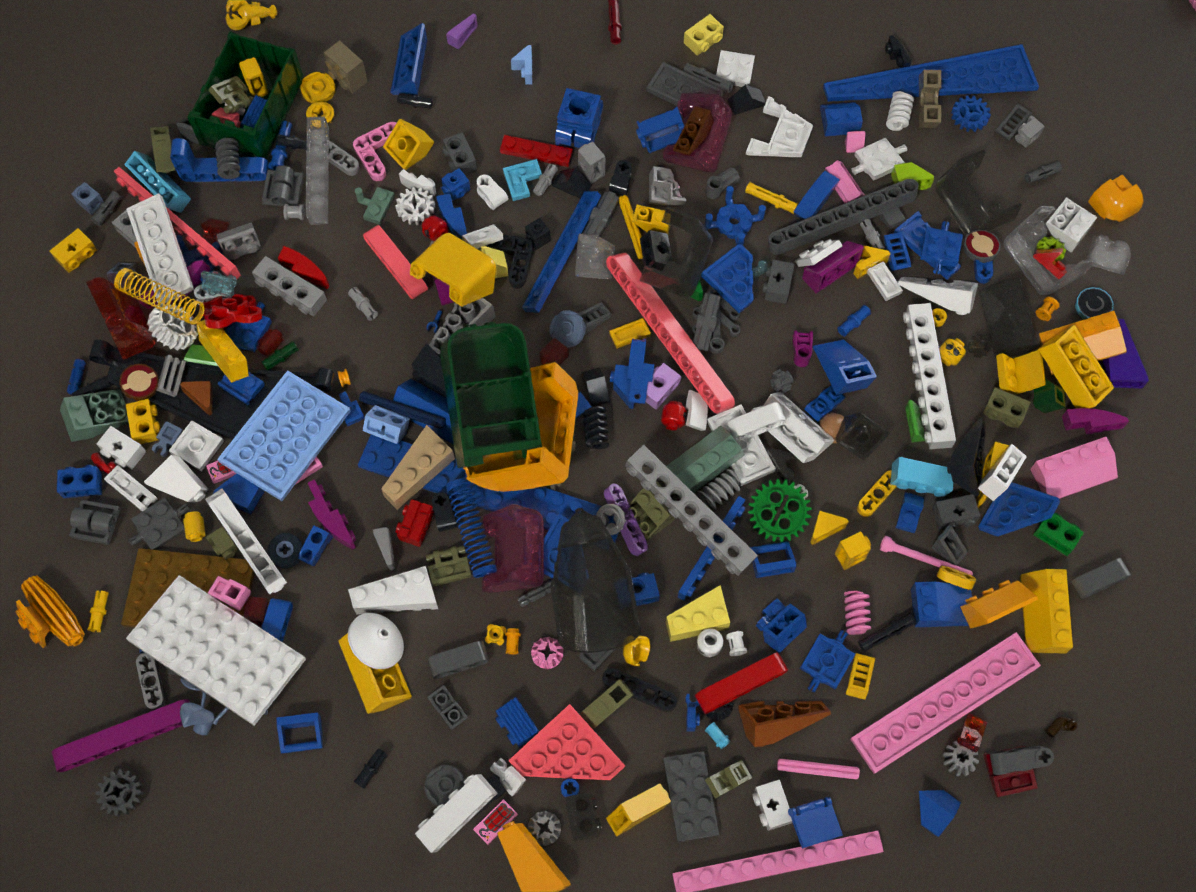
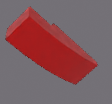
(302, 267)

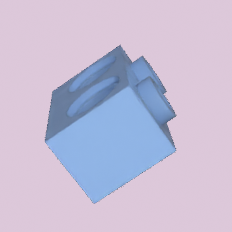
(386, 424)

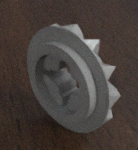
(619, 517)
(554, 827)

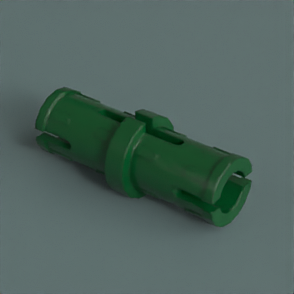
(280, 355)

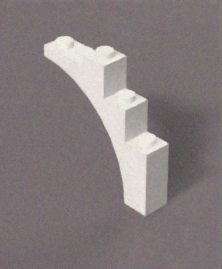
(246, 541)

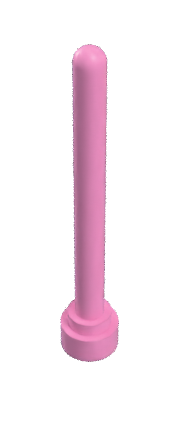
(889, 545)

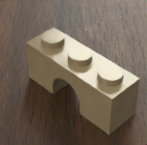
(928, 99)

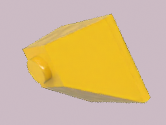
(407, 144)

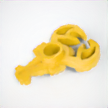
(248, 12)

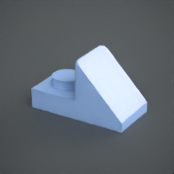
(523, 62)

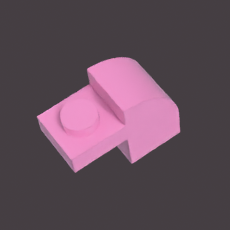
(230, 592)

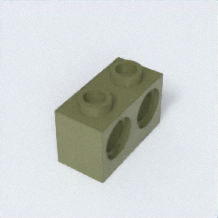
(1007, 403)

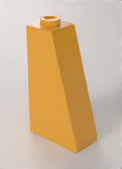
(529, 861)

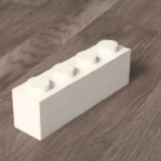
(455, 813)

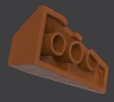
(772, 723)

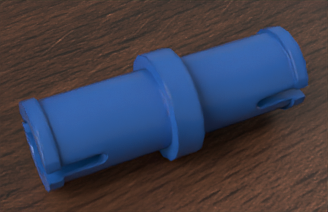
(854, 320)

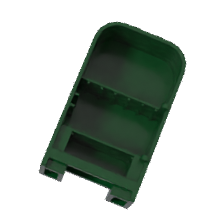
(489, 392)

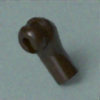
(1062, 724)

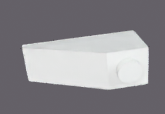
(1002, 473)

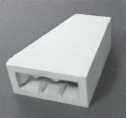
(177, 480)

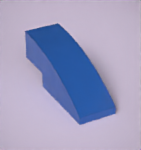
(816, 196)
(451, 215)

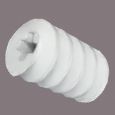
(899, 111)

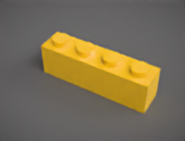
(223, 351)

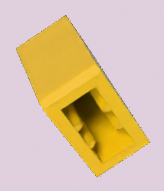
(638, 809)

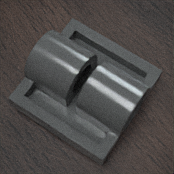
(282, 187)
(94, 522)

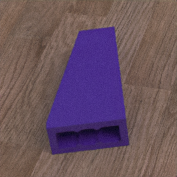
(1127, 368)

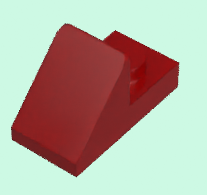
(1047, 259)

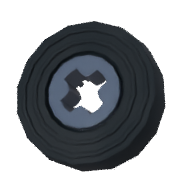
(278, 543)

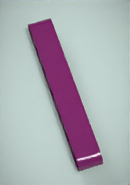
(118, 737)

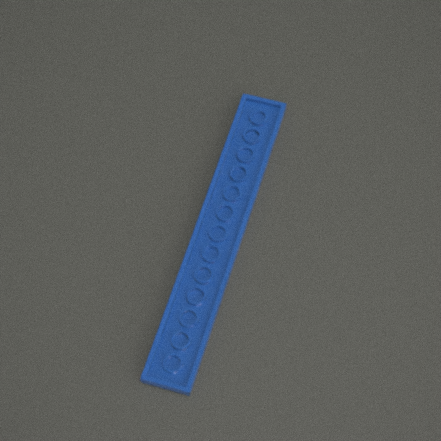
(384, 456)

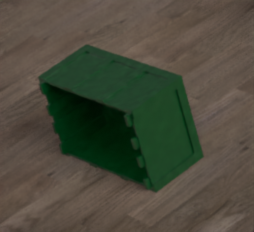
(283, 80)

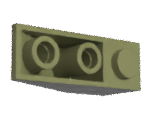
(162, 149)
(606, 704)

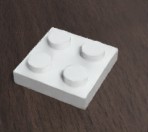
(735, 67)
(819, 252)
(196, 445)

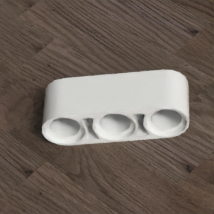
(756, 422)

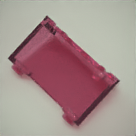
(708, 153)
(517, 549)

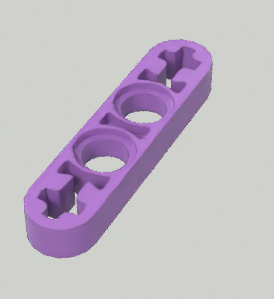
(630, 520)

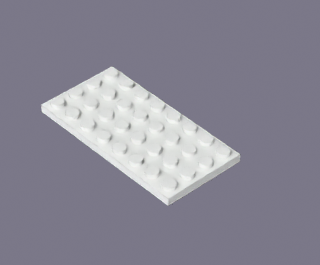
(216, 649)

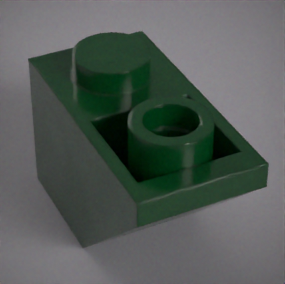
(1049, 397)

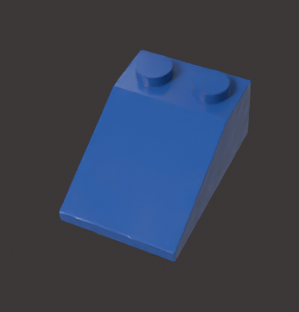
(938, 604)

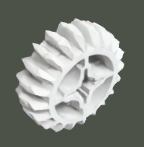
(171, 330)

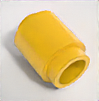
(194, 526)

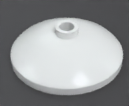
(375, 640)

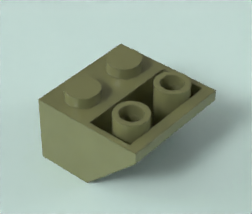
(649, 513)

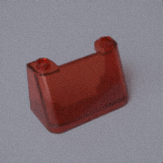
(124, 319)

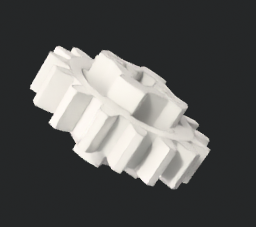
(406, 204)

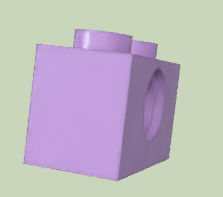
(670, 381)

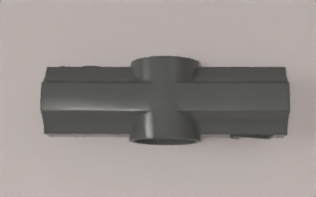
(602, 214)
(706, 321)

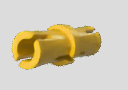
(98, 611)

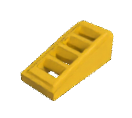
(857, 688)

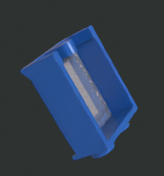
(660, 130)

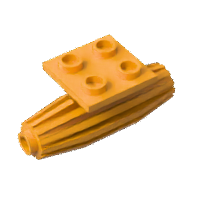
(46, 614)

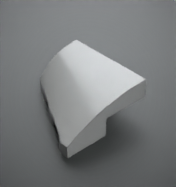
(663, 188)

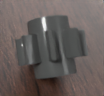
(781, 381)

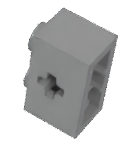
(591, 162)

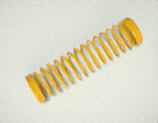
(122, 272)

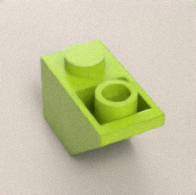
(911, 171)

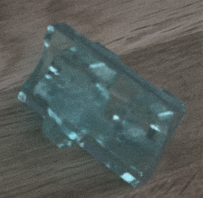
(215, 283)

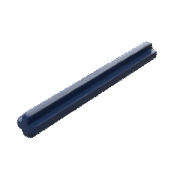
(402, 409)

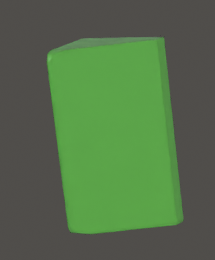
(199, 354)
(914, 422)

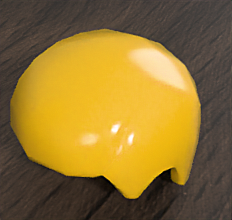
(637, 651)

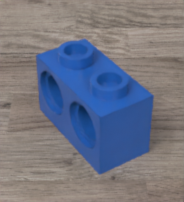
(79, 486)

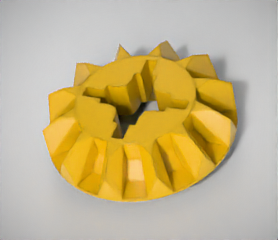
(315, 109)

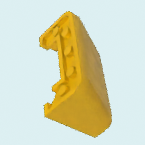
(460, 266)

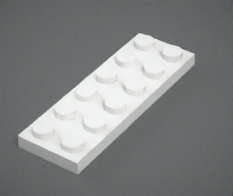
(159, 246)

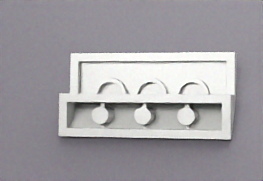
(799, 431)

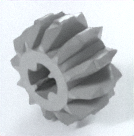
(960, 767)

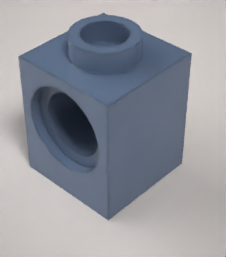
(93, 199)

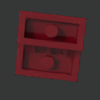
(1012, 782)

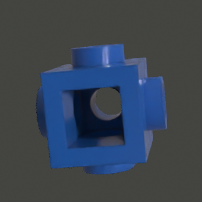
(455, 184)

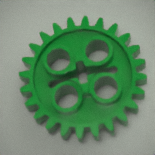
(795, 518)

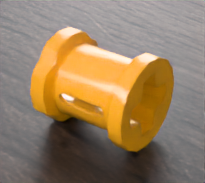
(1047, 308)

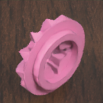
(553, 659)

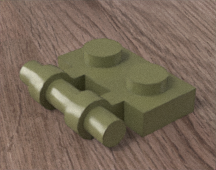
(228, 90)
(450, 570)

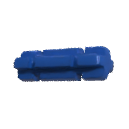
(76, 376)

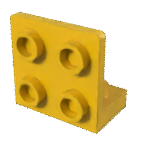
(1020, 373)

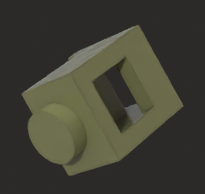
(222, 543)

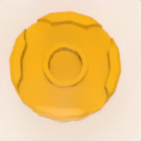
(317, 87)

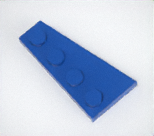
(913, 233)

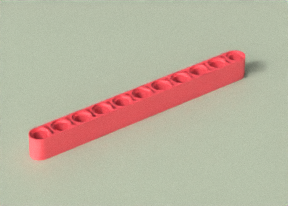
(670, 333)

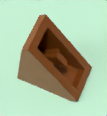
(200, 393)

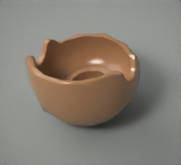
(831, 423)

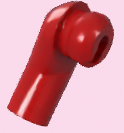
(100, 463)

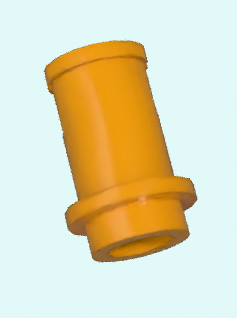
(512, 641)

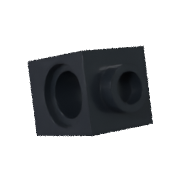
(538, 233)

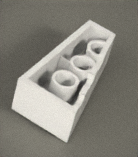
(396, 593)

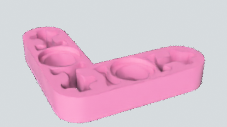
(368, 150)

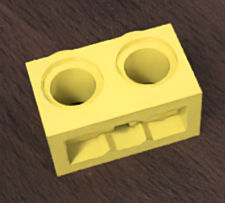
(706, 31)

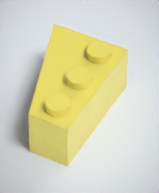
(698, 615)

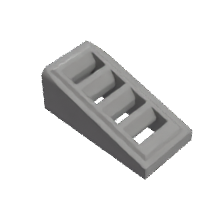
(384, 541)

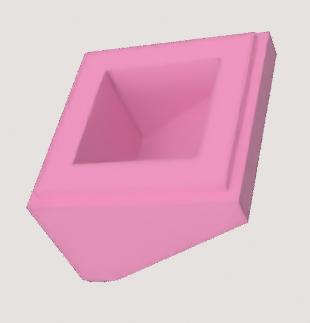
(854, 141)

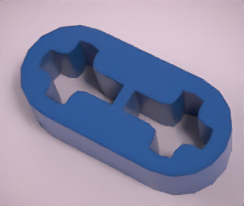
(988, 269)

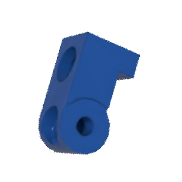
(314, 545)

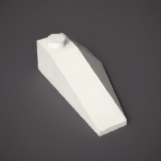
(954, 296)

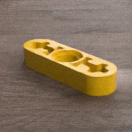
(865, 500)

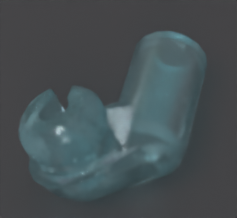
(760, 269)

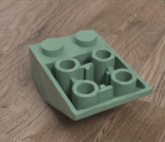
(93, 414)

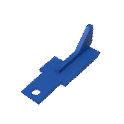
(638, 371)

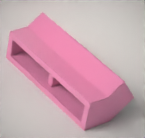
(847, 187)

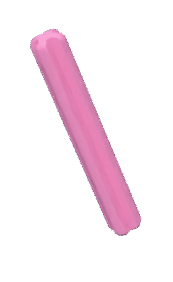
(818, 768)

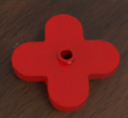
(223, 312)

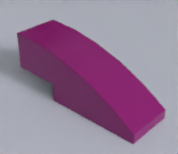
(1093, 420)

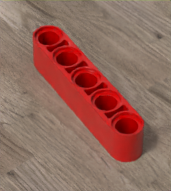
(741, 683)

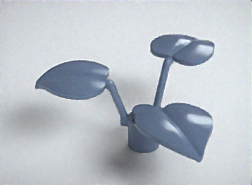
(197, 715)

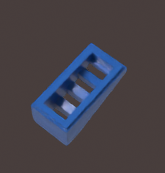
(903, 249)

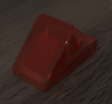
(212, 228)

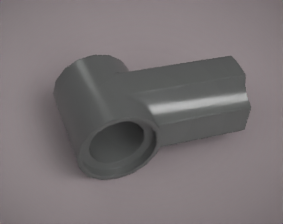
(721, 182)

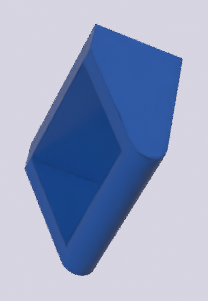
(774, 568)
(298, 721)

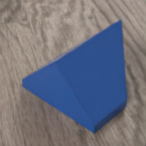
(937, 810)

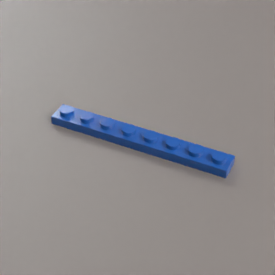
(561, 252)

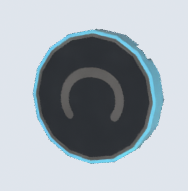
(1093, 302)

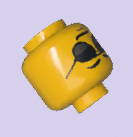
(952, 351)

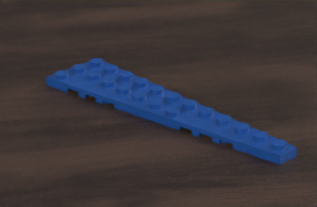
(976, 73)

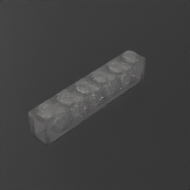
(317, 170)

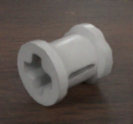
(294, 211)

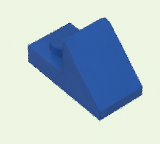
(910, 512)

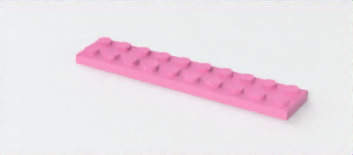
(944, 703)

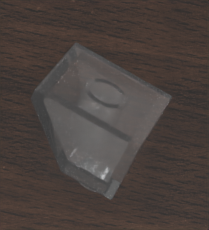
(592, 257)

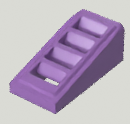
(459, 34)

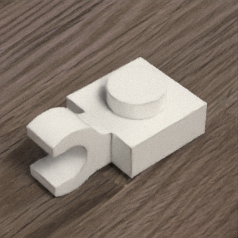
(509, 777)

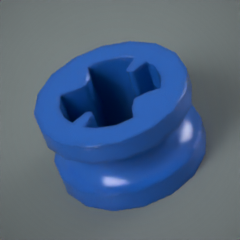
(566, 782)

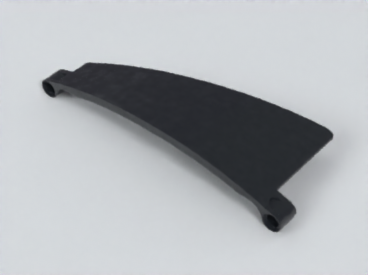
(227, 411)

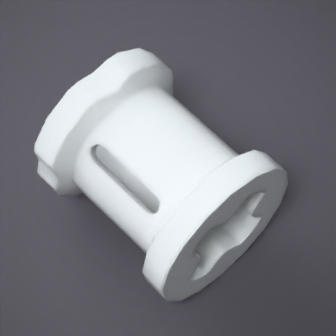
(736, 643)

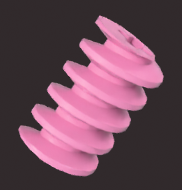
(856, 612)

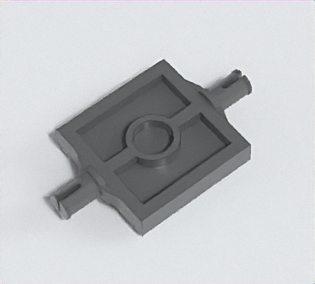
(158, 524)

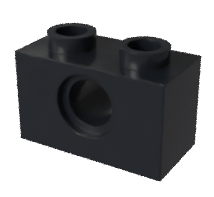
(655, 249)

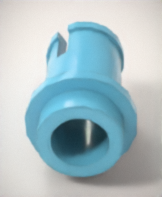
(717, 735)

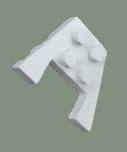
(788, 137)

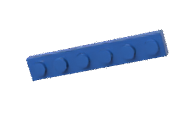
(707, 558)

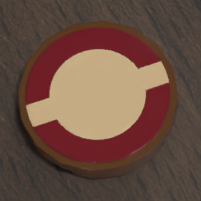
(139, 382)

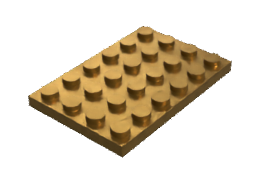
(158, 569)

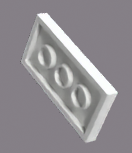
(756, 460)

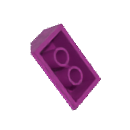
(832, 266)

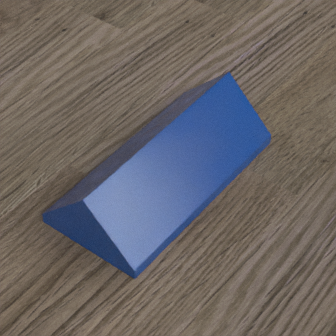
(409, 61)
(424, 399)

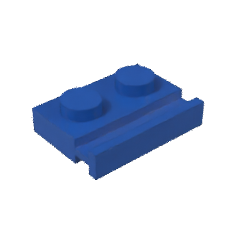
(243, 389)

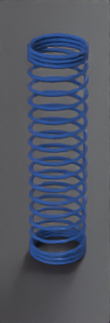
(460, 484)

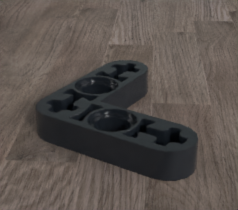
(519, 254)

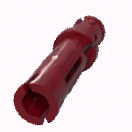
(614, 24)

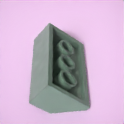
(706, 459)

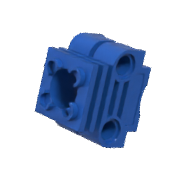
(578, 118)

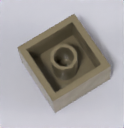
(345, 67)

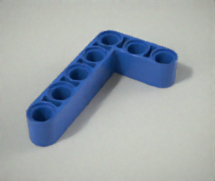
(205, 169)

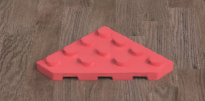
(567, 750)

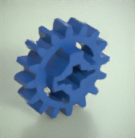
(970, 113)

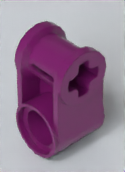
(802, 345)

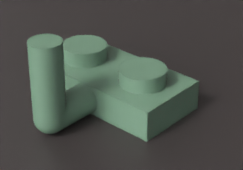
(377, 205)

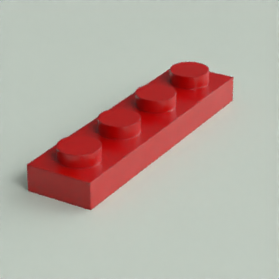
(536, 150)

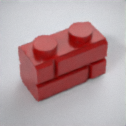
(415, 522)

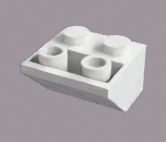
(1070, 224)

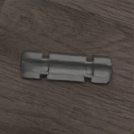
(534, 594)

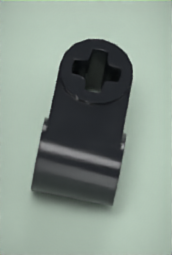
(621, 178)
(444, 514)

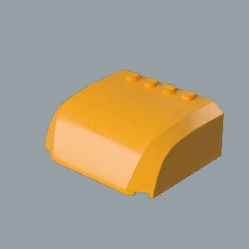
(549, 465)

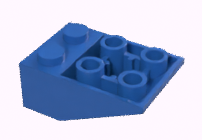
(844, 366)

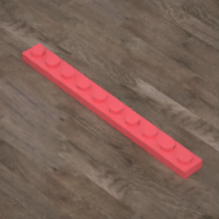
(180, 227)

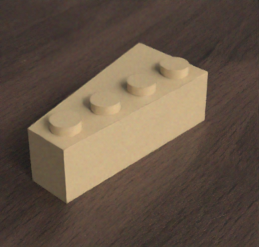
(418, 467)

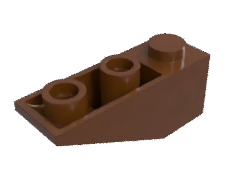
(694, 131)

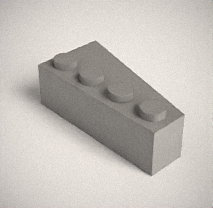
(472, 313)

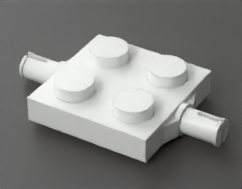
(878, 158)

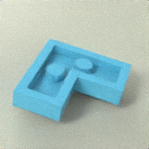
(518, 175)

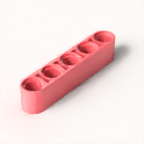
(394, 261)

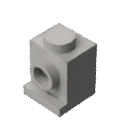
(1029, 131)

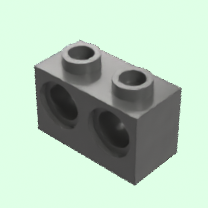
(461, 154)

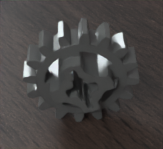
(114, 784)

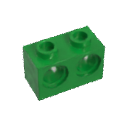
(1056, 537)

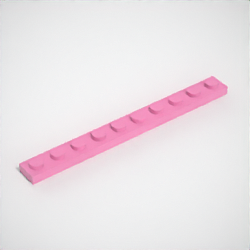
(778, 862)

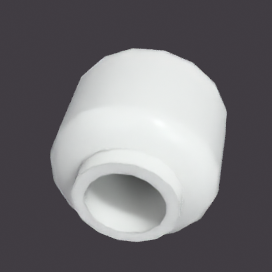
(709, 642)

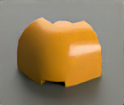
(1117, 199)

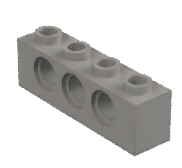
(269, 269)

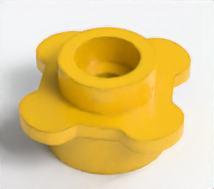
(500, 630)

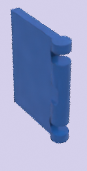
(815, 822)

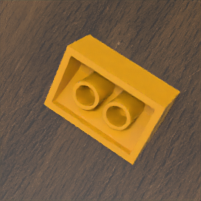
(996, 603)

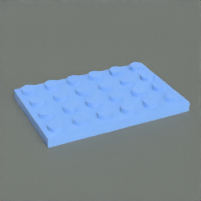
(284, 435)

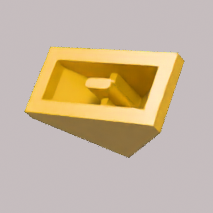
(827, 525)

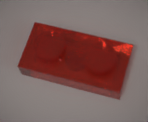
(972, 732)

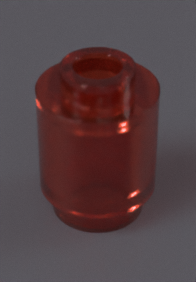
(269, 341)

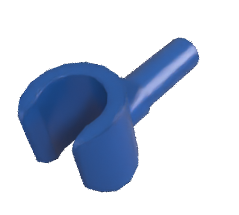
(435, 322)

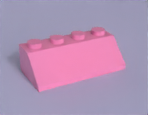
(1076, 469)

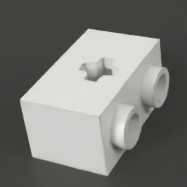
(115, 440)
(772, 792)

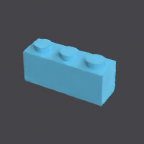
(921, 477)

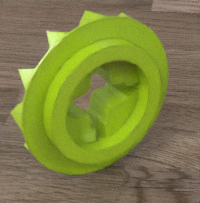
(1047, 242)

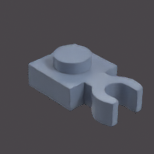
(167, 435)

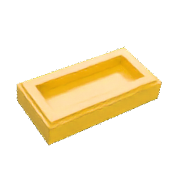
(624, 334)

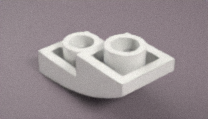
(410, 181)
(697, 411)

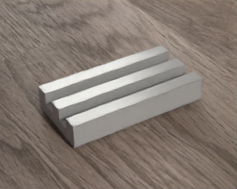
(175, 361)

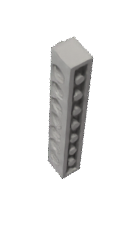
(645, 458)

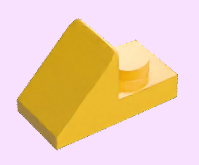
(871, 257)

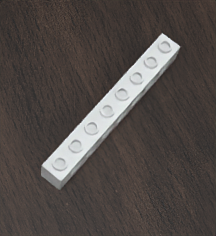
(923, 315)

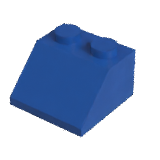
(841, 118)

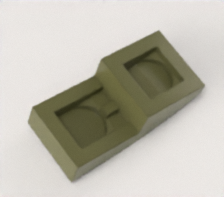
(728, 779)

